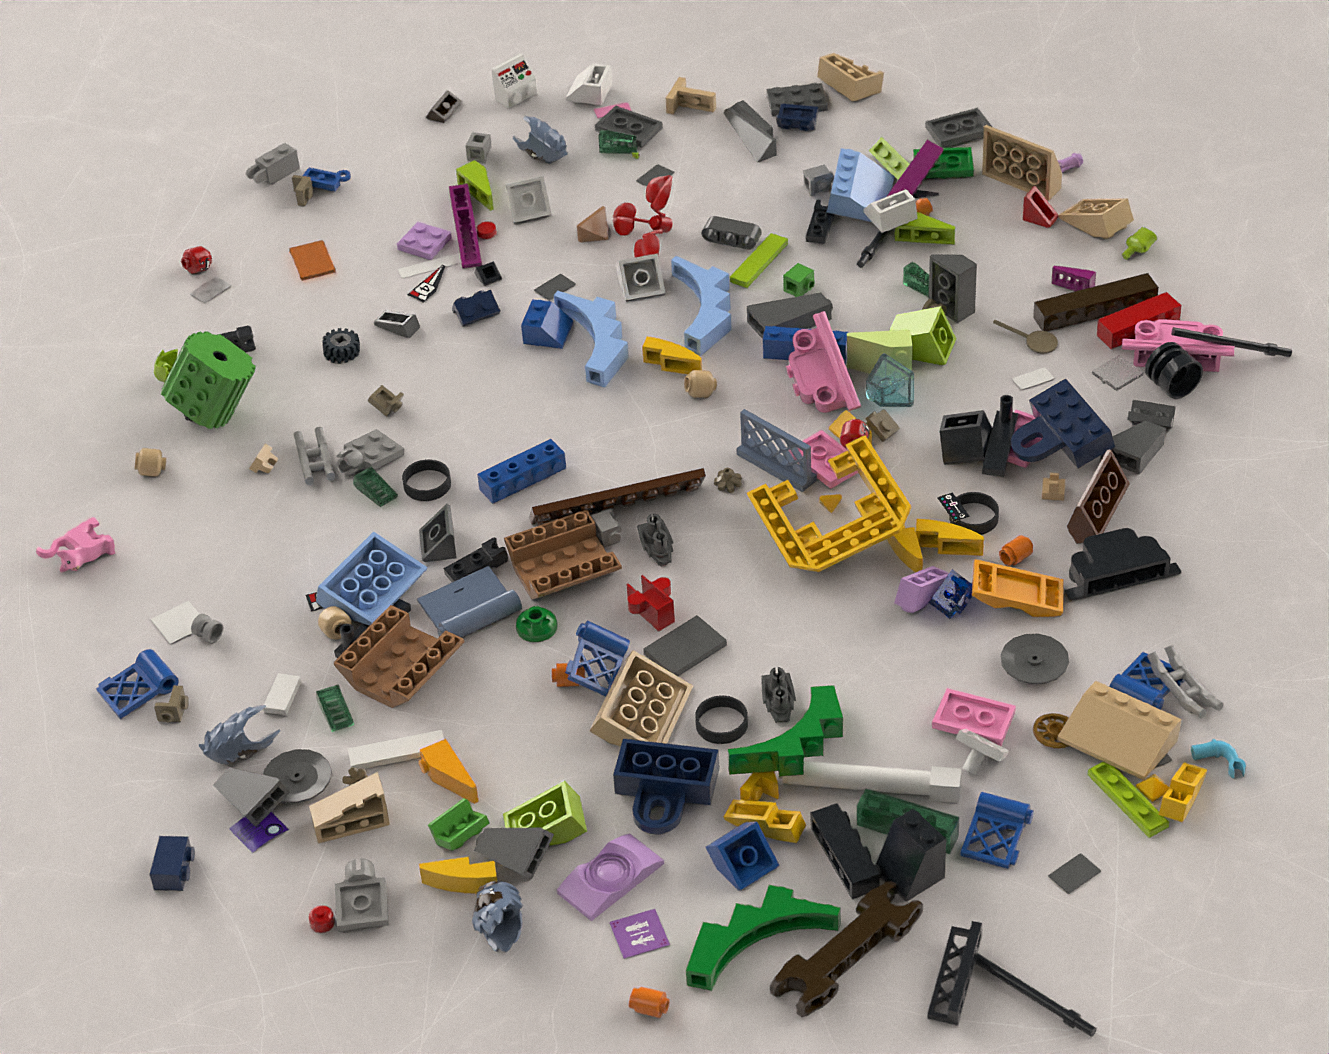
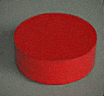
(486, 230)

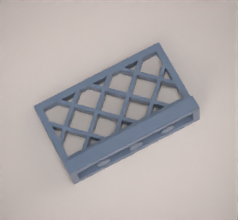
(768, 456)

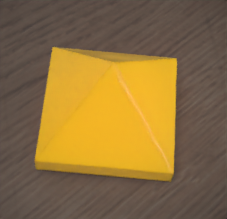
(830, 502)
(1152, 787)

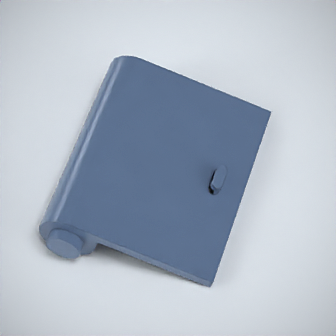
(469, 603)

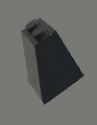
(912, 855)

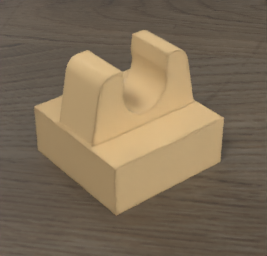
(262, 460)
(1053, 487)

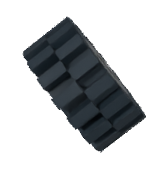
(340, 345)

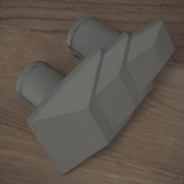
(656, 539)
(778, 694)

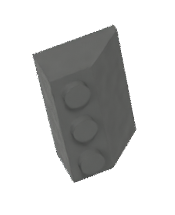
(953, 284)

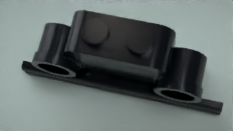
(1117, 562)

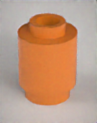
(1016, 550)
(561, 678)
(649, 1001)

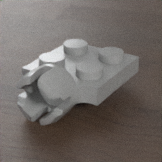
(368, 450)
(361, 898)

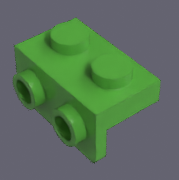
(457, 825)

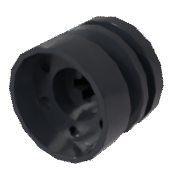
(1174, 370)

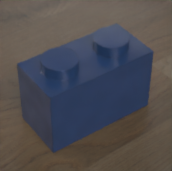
(171, 863)

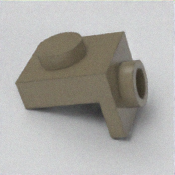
(303, 188)
(385, 400)
(882, 424)
(175, 708)

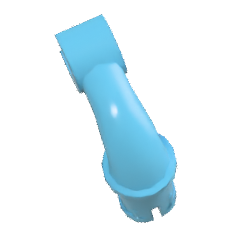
(1219, 748)

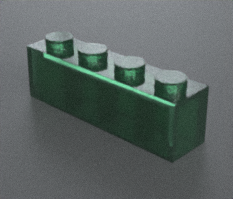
(878, 811)

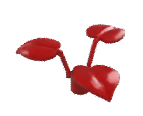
(623, 220)

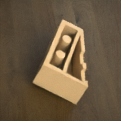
(848, 78)
(350, 810)

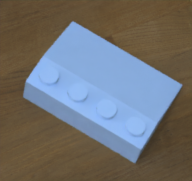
(857, 184)
(370, 580)

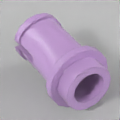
(1074, 160)

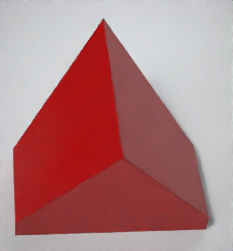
(1037, 209)

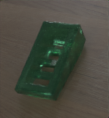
(606, 147)
(916, 278)
(369, 474)
(328, 694)

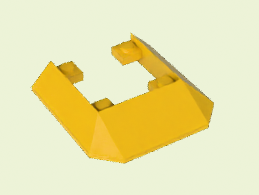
(881, 513)

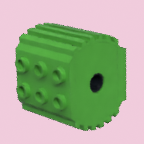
(208, 379)

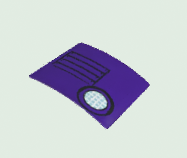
(255, 837)

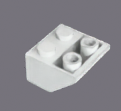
(591, 85)
(892, 211)

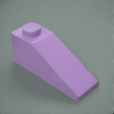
(918, 588)

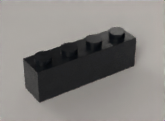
(845, 850)

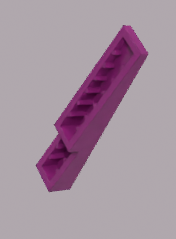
(918, 168)
(465, 226)

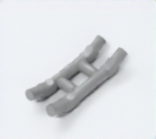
(322, 450)
(1179, 673)

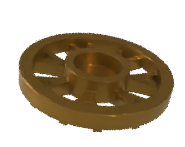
(1052, 729)

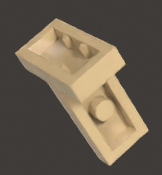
(690, 98)

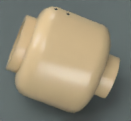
(700, 384)
(150, 462)
(331, 620)

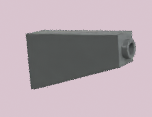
(789, 312)

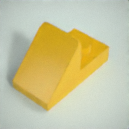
(760, 783)

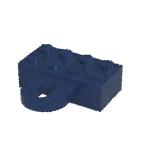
(1063, 423)
(666, 778)

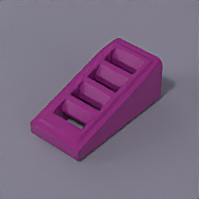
(1086, 278)

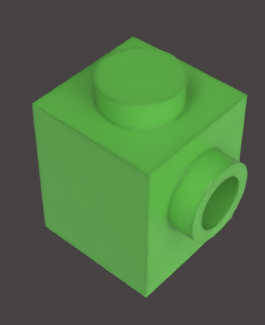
(798, 280)

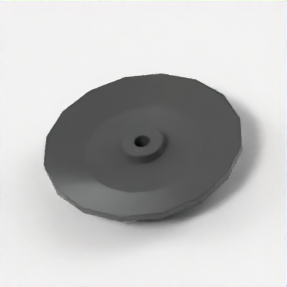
(1034, 658)
(301, 772)

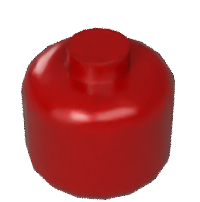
(321, 919)

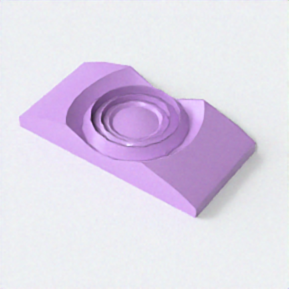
(609, 875)

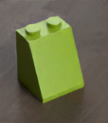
(930, 334)

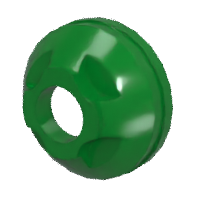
(536, 629)

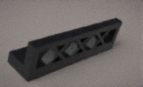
(960, 975)

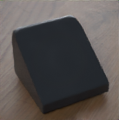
(488, 273)

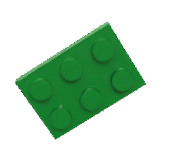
(952, 163)

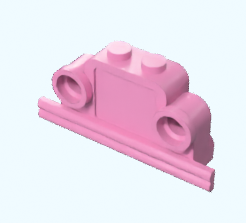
(1154, 334)
(820, 369)

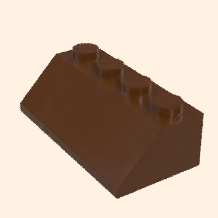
(1099, 499)

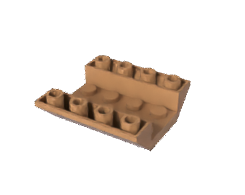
(559, 555)
(394, 658)

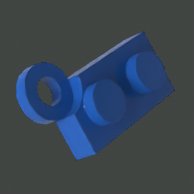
(325, 179)

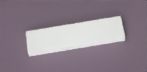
(392, 750)

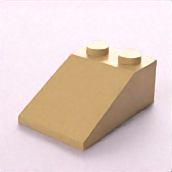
(1099, 216)

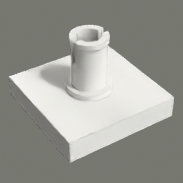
(528, 199)
(980, 748)

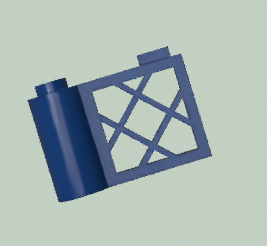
(603, 645)
(151, 674)
(1141, 688)
(1000, 814)

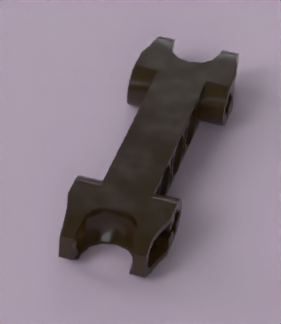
(818, 974)

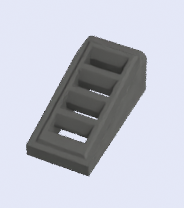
(399, 323)

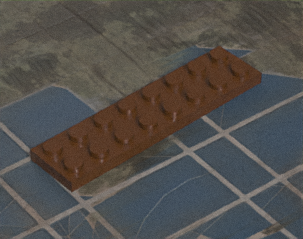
(622, 495)

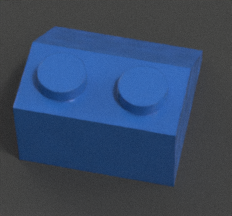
(545, 325)
(743, 855)

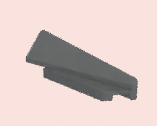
(752, 130)

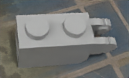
(274, 165)

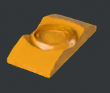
(1016, 588)

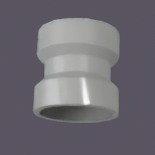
(209, 629)

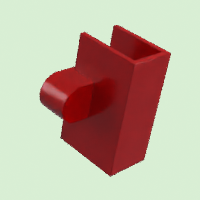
(653, 602)

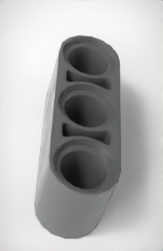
(731, 232)

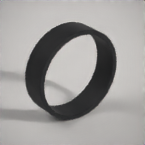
(424, 465)
(980, 498)
(723, 737)

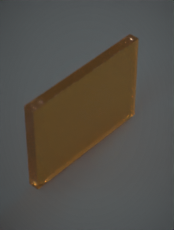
(312, 260)

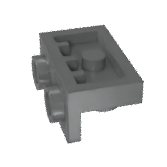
(1152, 412)

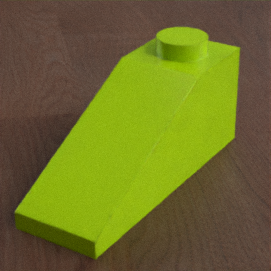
(478, 183)
(926, 230)

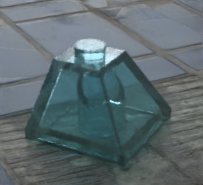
(890, 384)

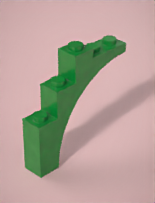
(803, 740)
(749, 924)

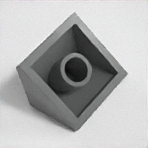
(438, 537)

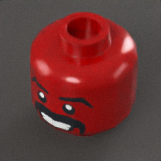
(196, 259)
(853, 430)

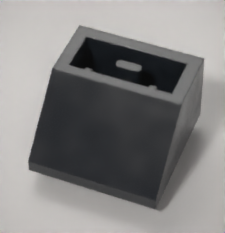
(964, 437)

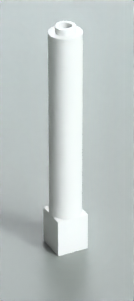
(940, 783)

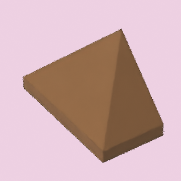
(593, 227)

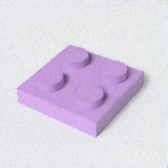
(424, 240)

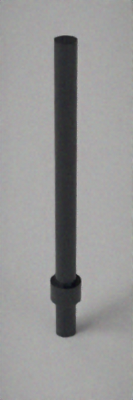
(869, 251)
(1269, 348)
(1069, 1016)

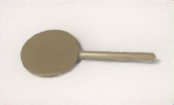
(1037, 341)

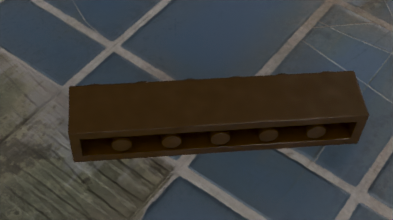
(1093, 302)

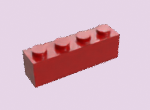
(1122, 324)

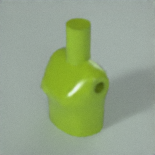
(1139, 242)

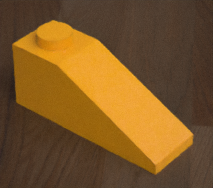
(447, 770)

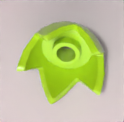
(164, 363)

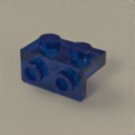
(952, 594)

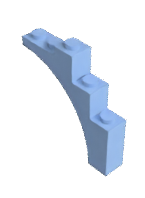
(713, 317)
(599, 320)

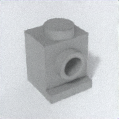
(478, 147)
(817, 179)
(607, 528)

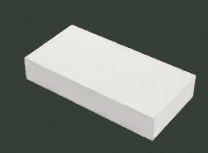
(282, 694)

